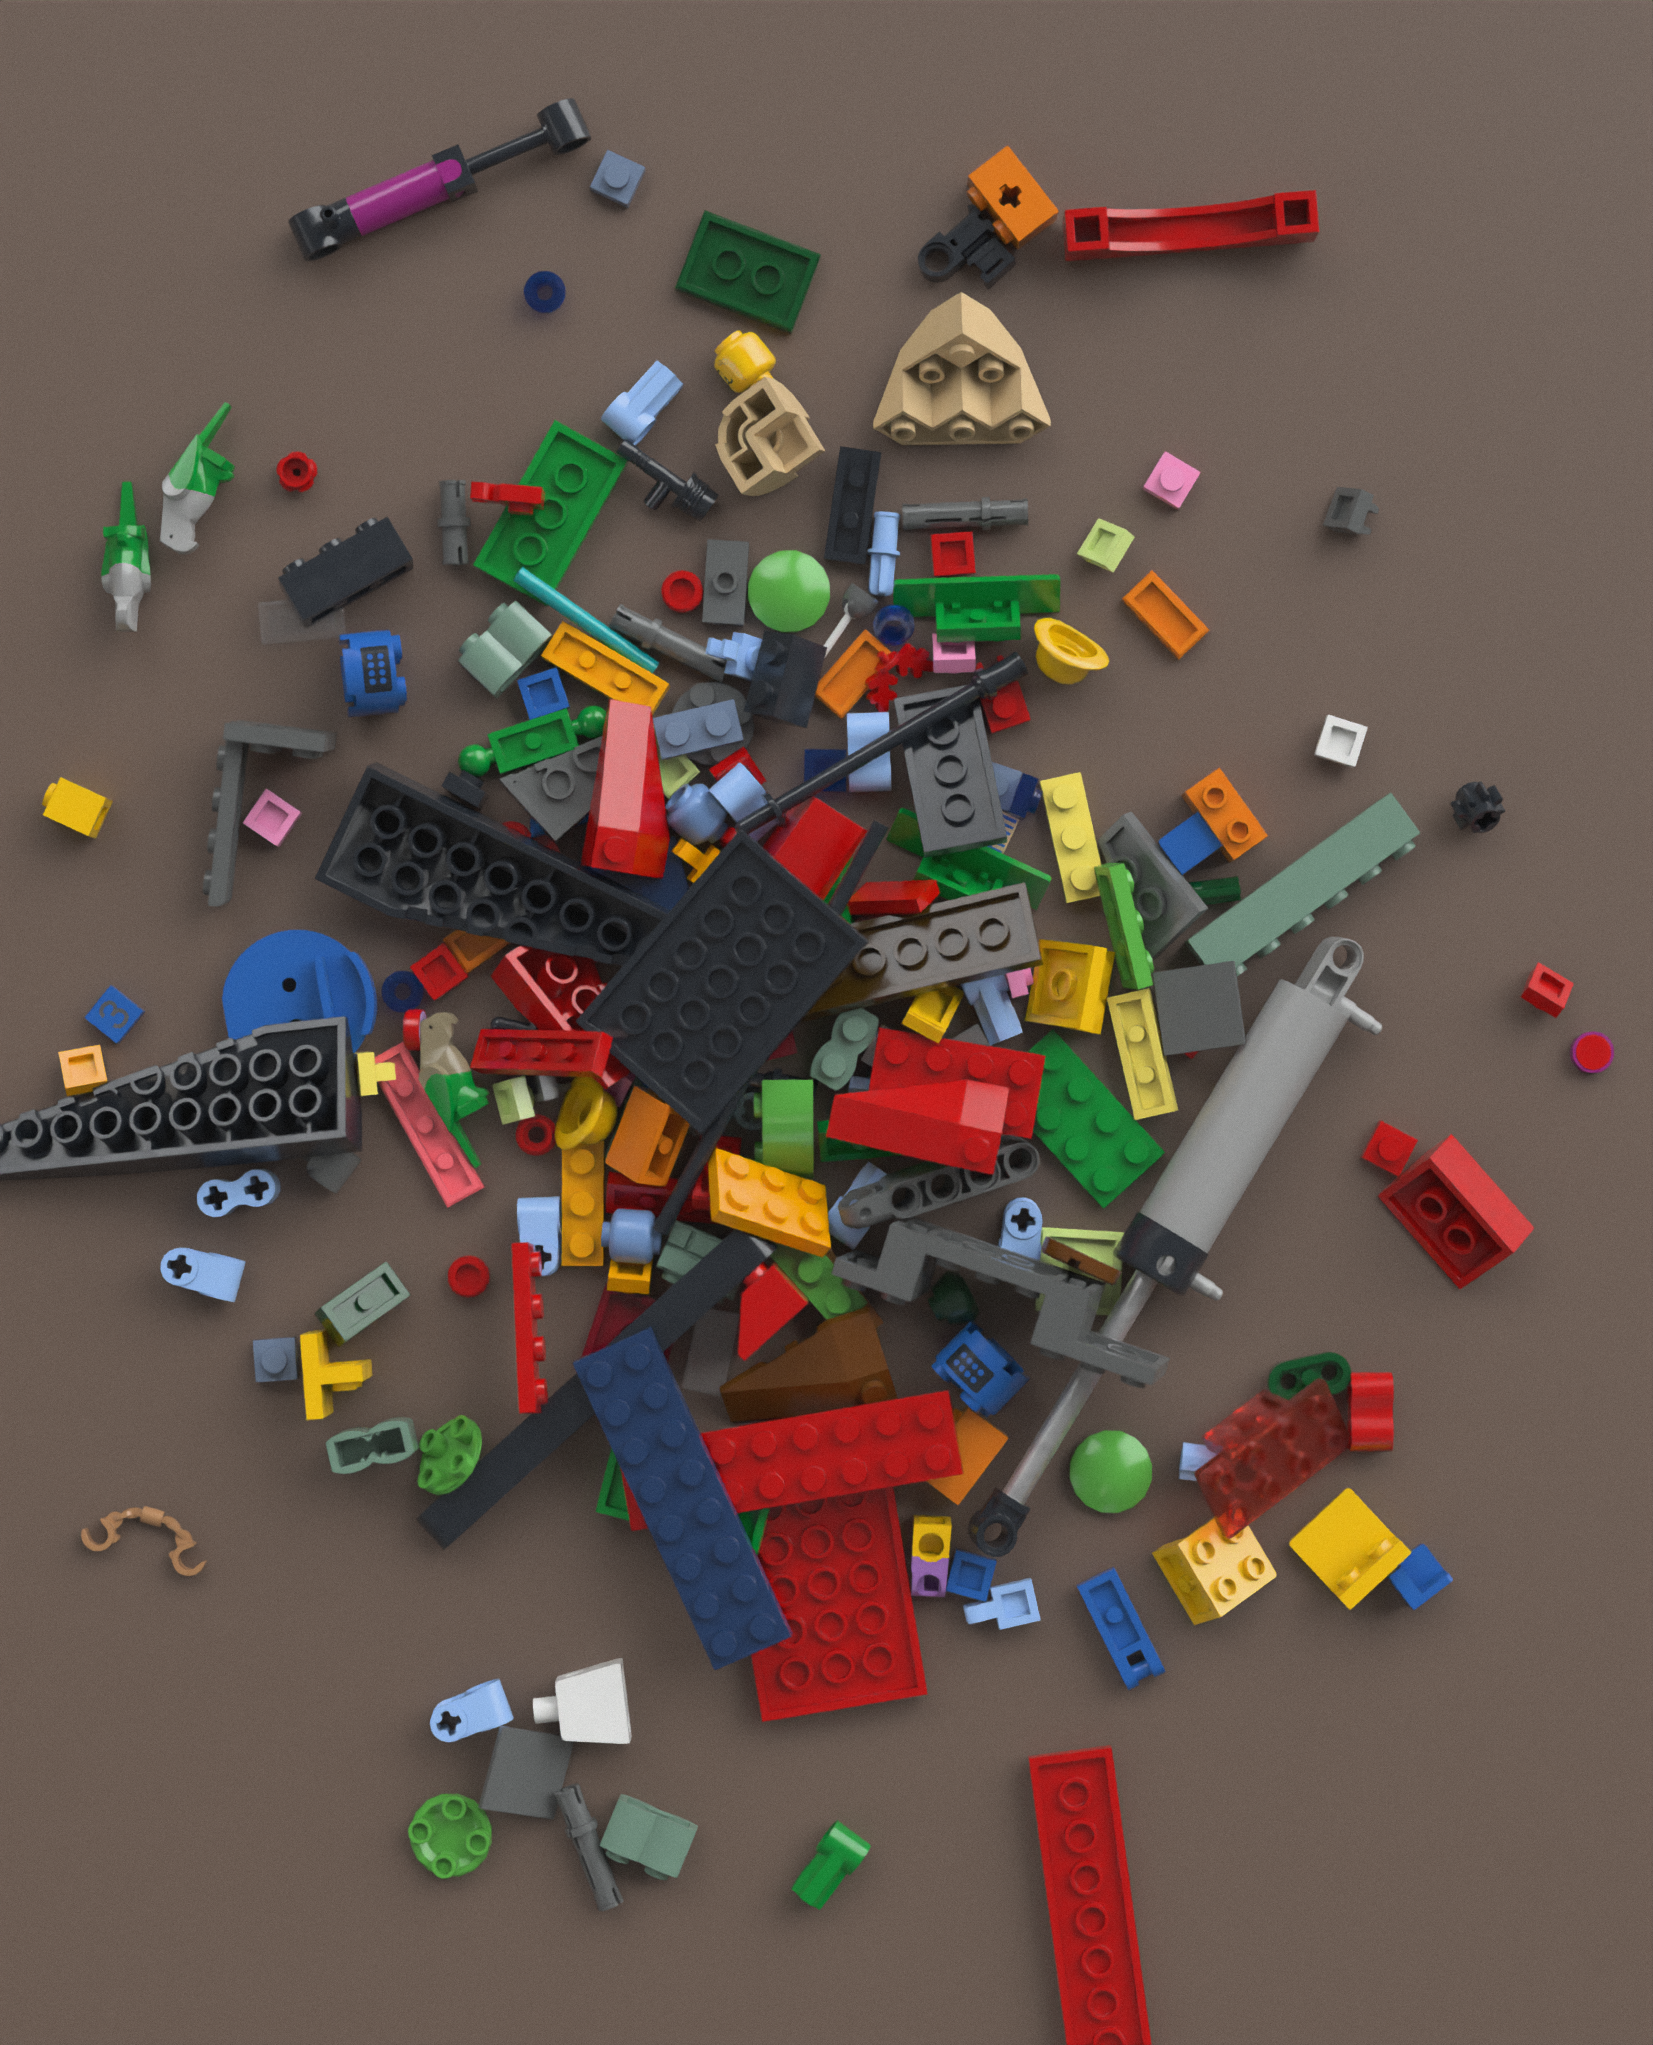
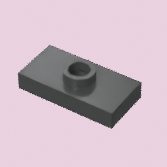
(725, 582)

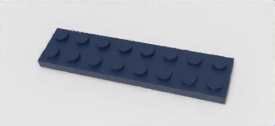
(682, 1498)

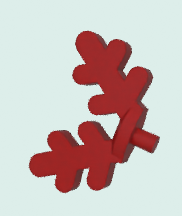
(881, 679)

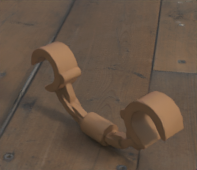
(152, 1517)

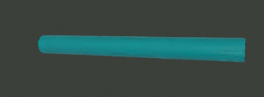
(584, 619)

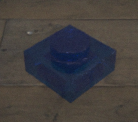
(820, 759)
(1026, 797)

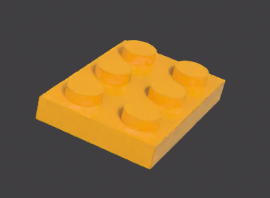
(768, 1202)

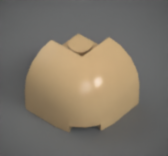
(765, 438)

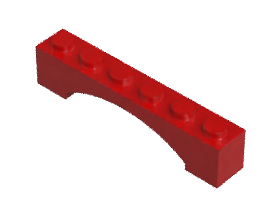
(1141, 232)

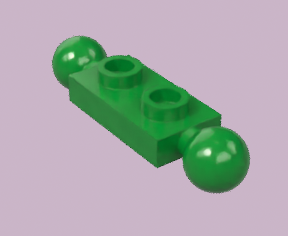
(532, 741)

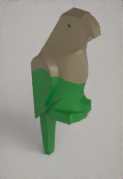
(449, 1078)

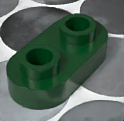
(1306, 1370)

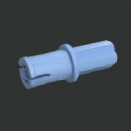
(883, 553)

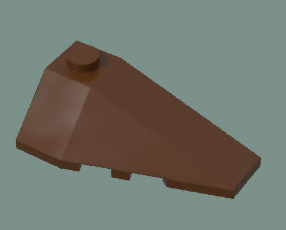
(826, 1372)

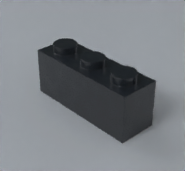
(345, 571)

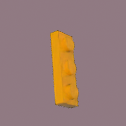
(603, 668)
(583, 1204)

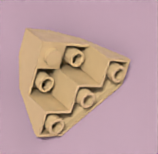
(961, 383)

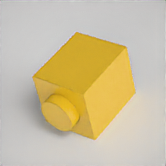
(76, 807)

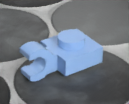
(739, 653)
(1010, 1605)

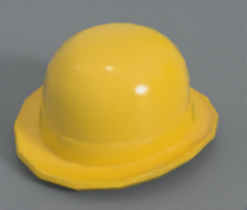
(1065, 652)
(585, 1114)

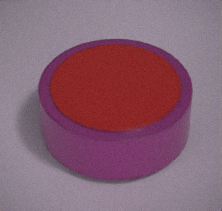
(1591, 1052)

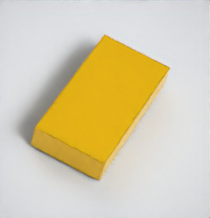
(933, 1012)

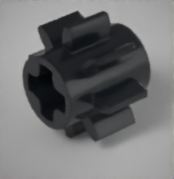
(1477, 807)

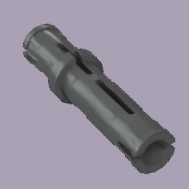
(965, 514)
(667, 642)
(583, 1832)

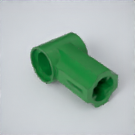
(836, 1856)

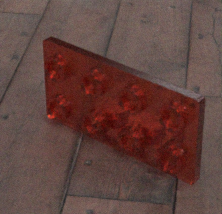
(1268, 1453)

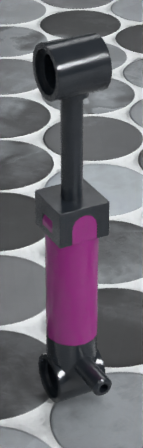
(448, 176)

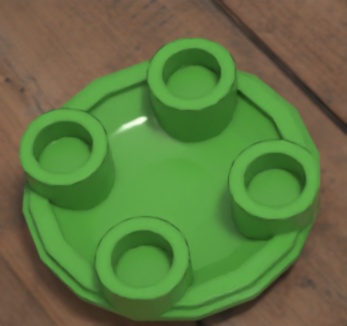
(788, 591)
(449, 1455)
(1110, 1471)
(450, 1835)

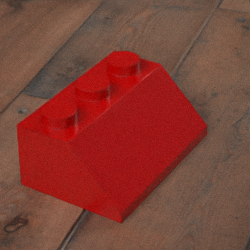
(1456, 1212)
(766, 1306)

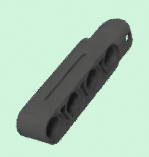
(875, 1199)

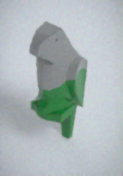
(192, 487)
(126, 563)

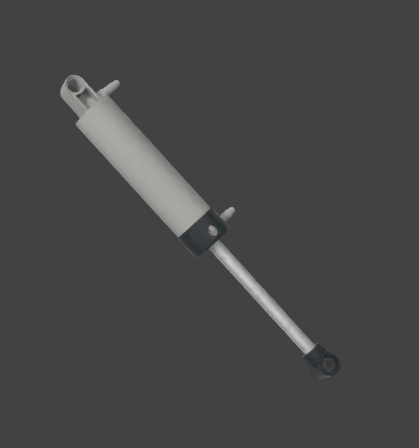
(1202, 1186)

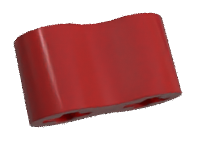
(1370, 1412)

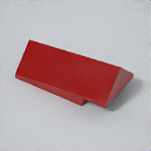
(815, 844)

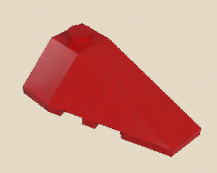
(627, 807)
(554, 993)
(936, 1122)

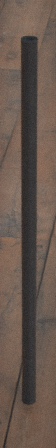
(714, 1132)

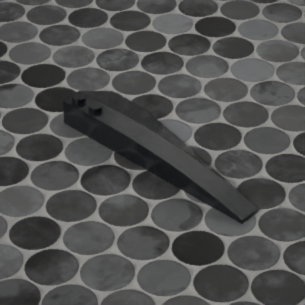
(460, 870)
(244, 1102)

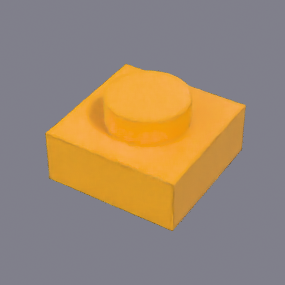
(82, 1069)
(630, 1277)

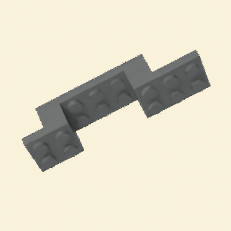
(1067, 1312)

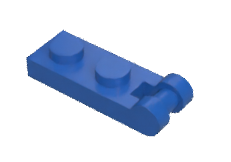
(1120, 1626)

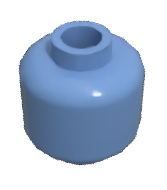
(696, 814)
(631, 1236)

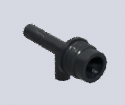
(692, 496)

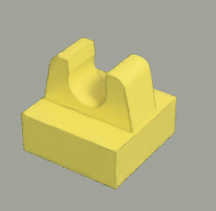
(370, 1073)

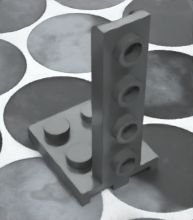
(229, 797)

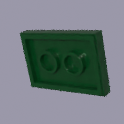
(748, 272)

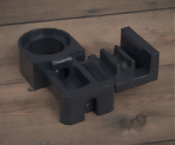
(973, 245)

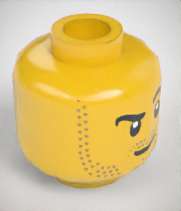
(743, 360)

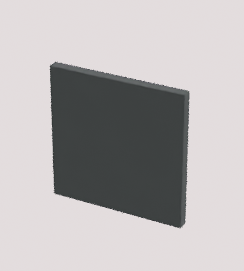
(1199, 1008)
(525, 1772)

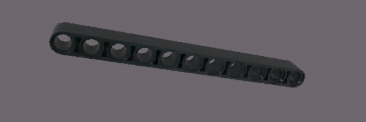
(570, 1405)

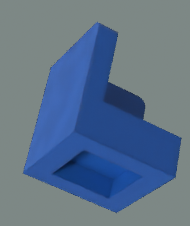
(1189, 843)
(1419, 1577)

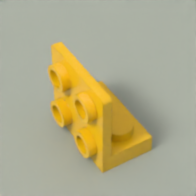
(1349, 1548)
(1214, 1571)

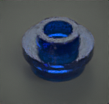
(541, 279)
(893, 634)
(389, 991)

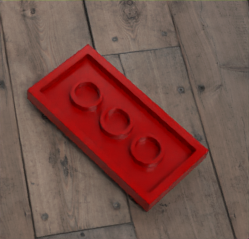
(914, 1059)

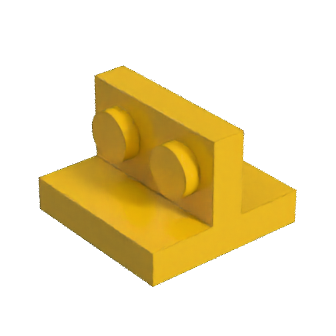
(1070, 986)
(321, 1373)

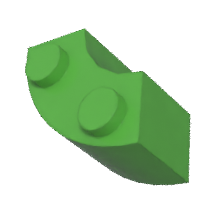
(786, 1126)

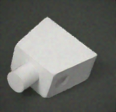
(589, 1705)

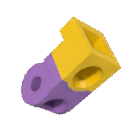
(930, 1555)

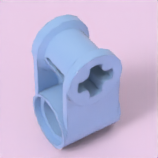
(541, 1225)
(1022, 1240)
(210, 1273)
(478, 1708)

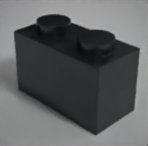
(785, 679)

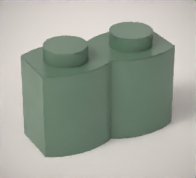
(504, 648)
(838, 1057)
(361, 1446)
(648, 1836)

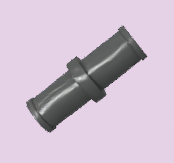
(453, 522)

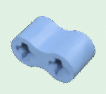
(862, 730)
(741, 796)
(238, 1192)

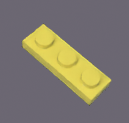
(1072, 836)
(1142, 1054)

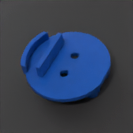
(327, 980)

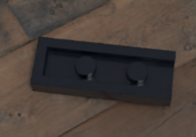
(852, 505)

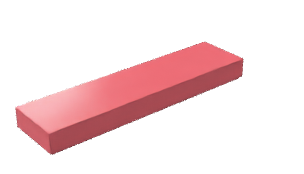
(433, 1142)

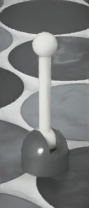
(856, 605)

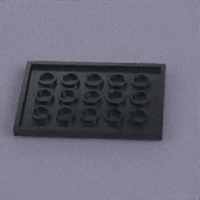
(723, 981)

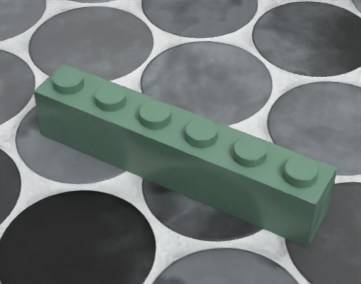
(1306, 885)

